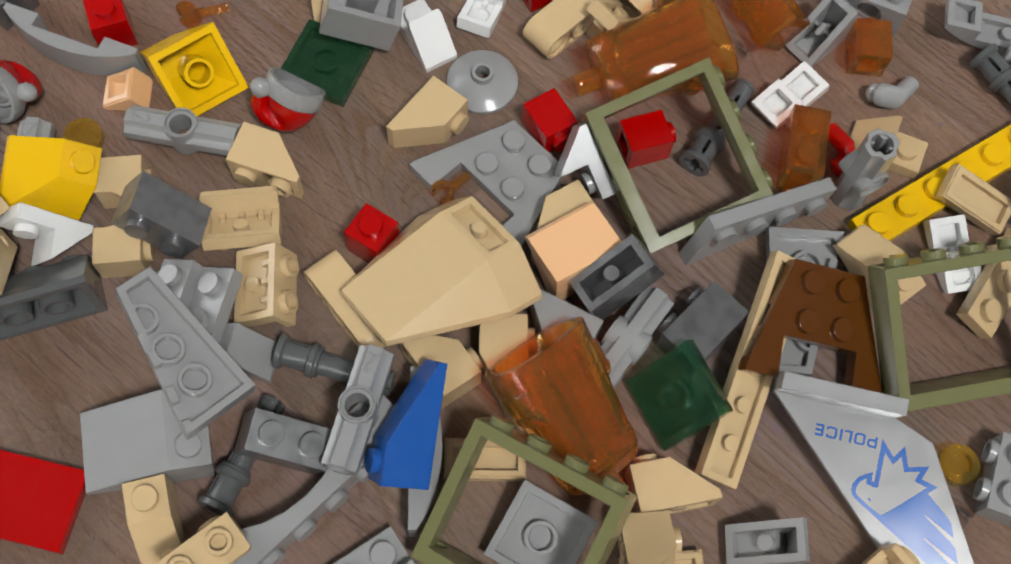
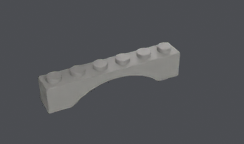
(299, 521)

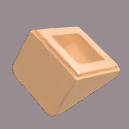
(127, 89)

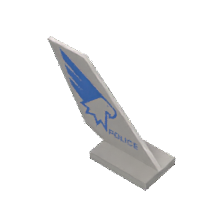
(877, 465)

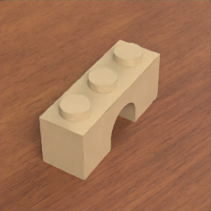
(113, 250)

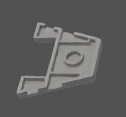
(505, 166)

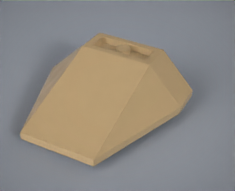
(443, 276)

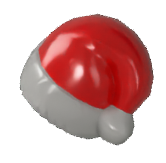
(17, 88)
(285, 100)

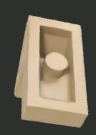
(609, 15)
(909, 152)

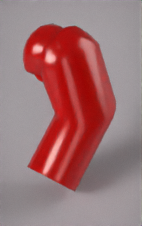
(842, 143)

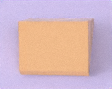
(570, 246)

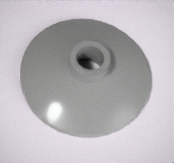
(488, 93)

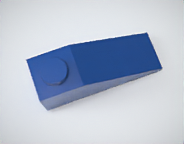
(407, 438)

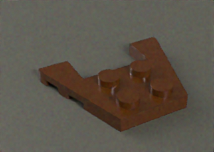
(818, 309)

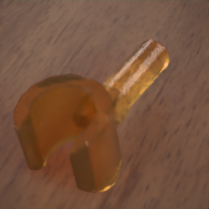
(192, 17)
(451, 186)

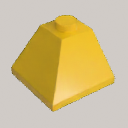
(195, 69)
(49, 174)

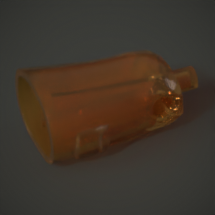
(655, 46)
(564, 393)

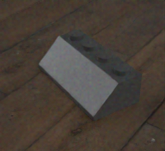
(50, 296)

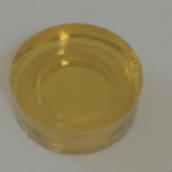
(85, 131)
(959, 464)

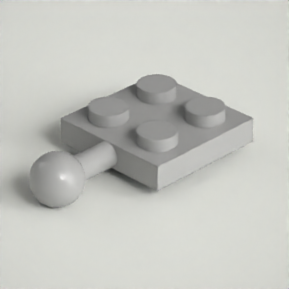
(540, 530)

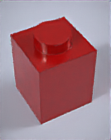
(110, 20)
(548, 120)
(645, 138)
(370, 233)

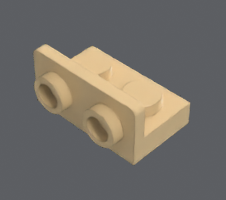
(267, 286)

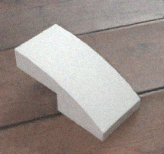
(480, 16)
(799, 87)
(947, 234)

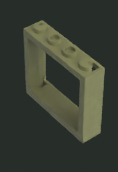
(728, 118)
(890, 330)
(538, 452)

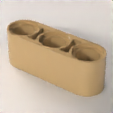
(558, 26)
(327, 280)

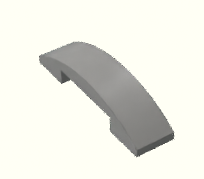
(972, 25)
(105, 60)
(422, 501)

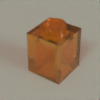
(869, 47)

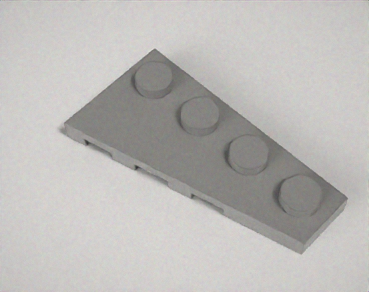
(754, 218)
(809, 246)
(185, 358)

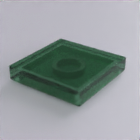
(328, 62)
(679, 395)

